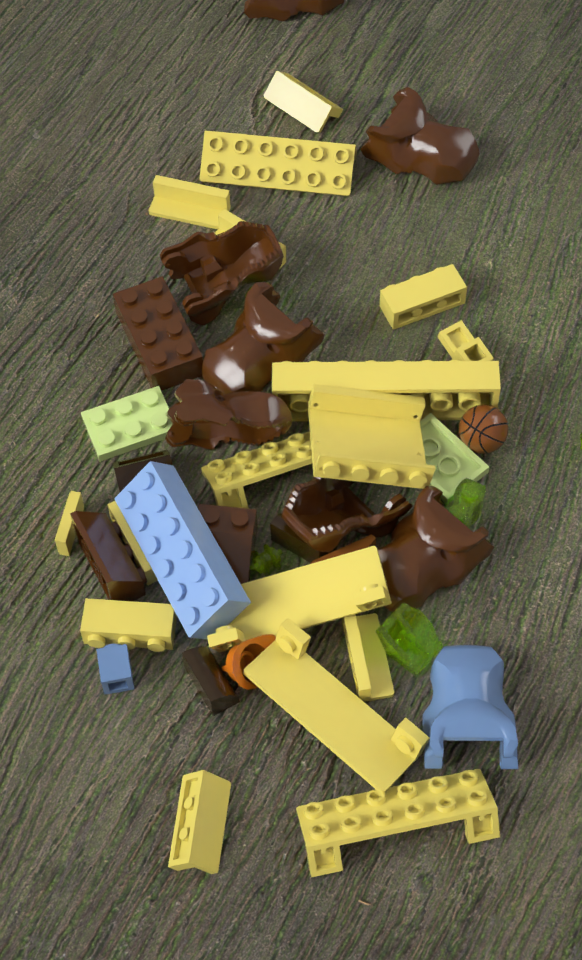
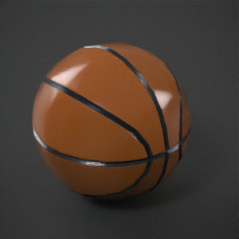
(483, 429)

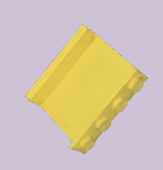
(367, 437)

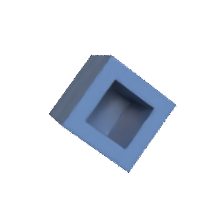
(115, 668)

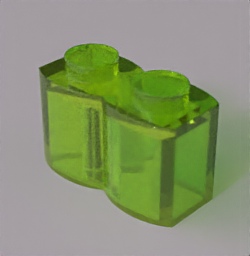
(467, 502)

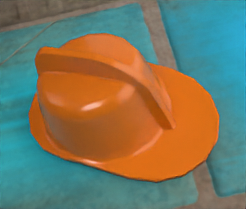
(242, 655)

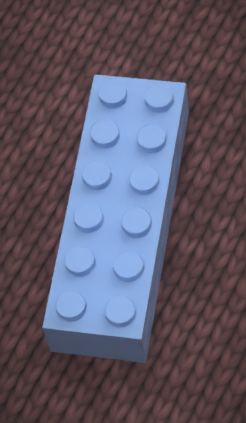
(181, 550)

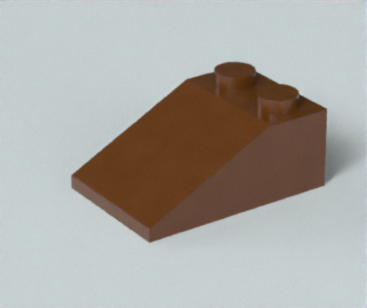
(235, 533)

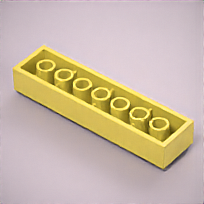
(446, 385)

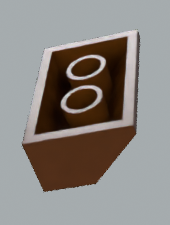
(108, 556)

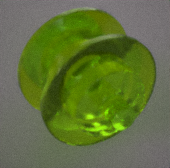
(266, 560)

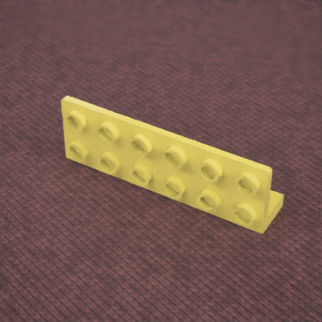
(277, 163)
(247, 467)
(308, 597)
(334, 711)
(397, 810)

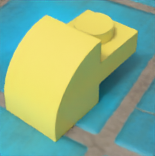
(462, 345)

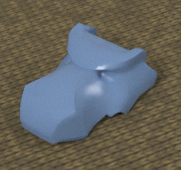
(468, 704)

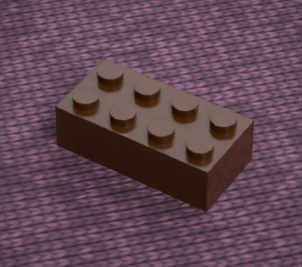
(158, 334)

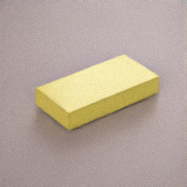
(66, 533)

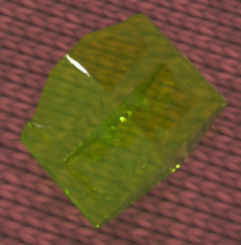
(409, 638)

